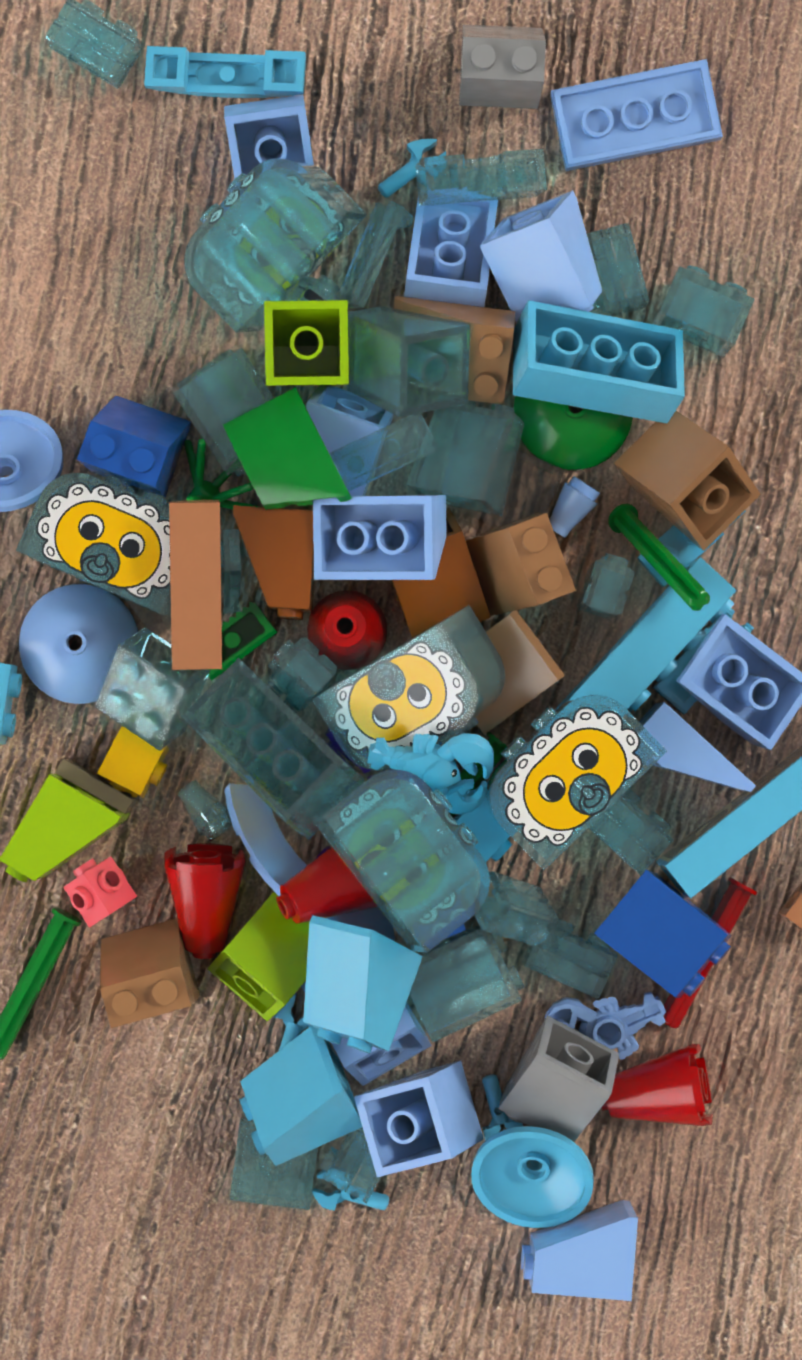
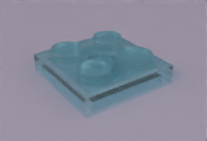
(262, 1182)

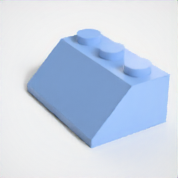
(379, 537)

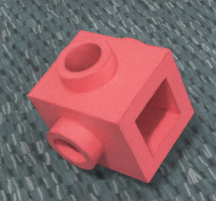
(99, 890)

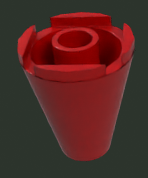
(362, 643)
(323, 890)
(204, 894)
(664, 1090)

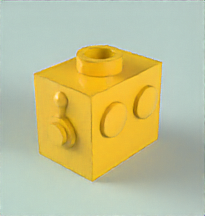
(133, 764)

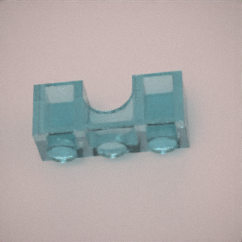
(497, 177)

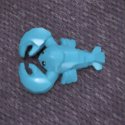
(437, 765)

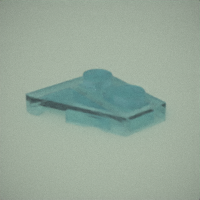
(230, 570)

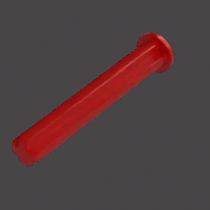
(726, 916)

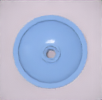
(29, 456)
(45, 635)

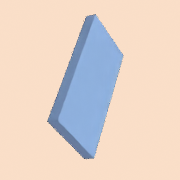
(636, 115)

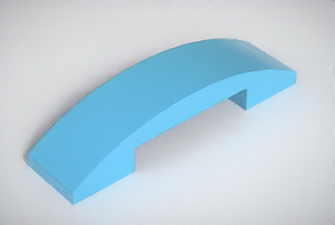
(225, 74)

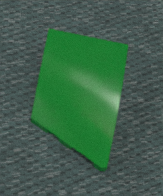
(285, 454)

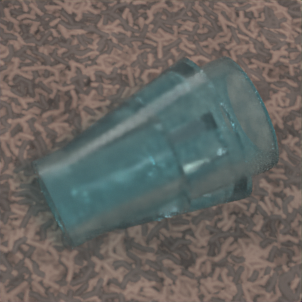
(206, 811)

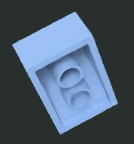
(267, 132)
(447, 252)
(744, 683)
(689, 751)

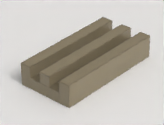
(95, 785)

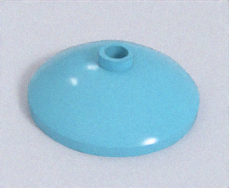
(532, 1177)

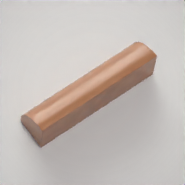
(195, 584)

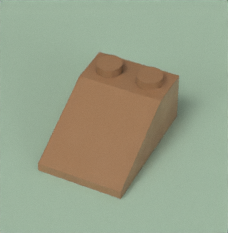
(489, 342)

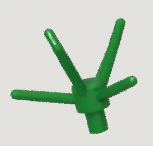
(206, 490)

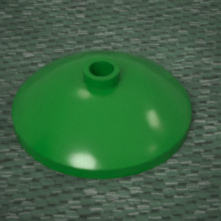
(570, 438)

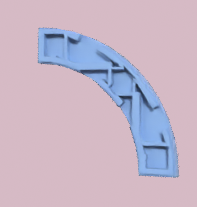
(275, 857)

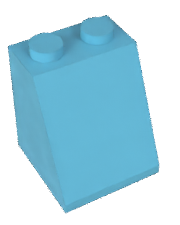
(356, 984)
(299, 1099)

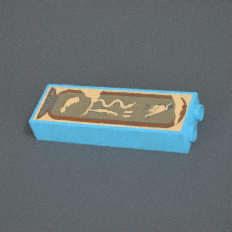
(736, 828)

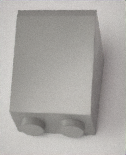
(502, 66)
(560, 1080)

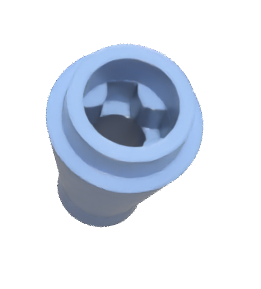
(572, 505)

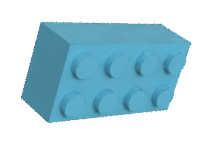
(598, 362)

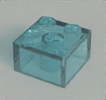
(704, 309)
(146, 692)

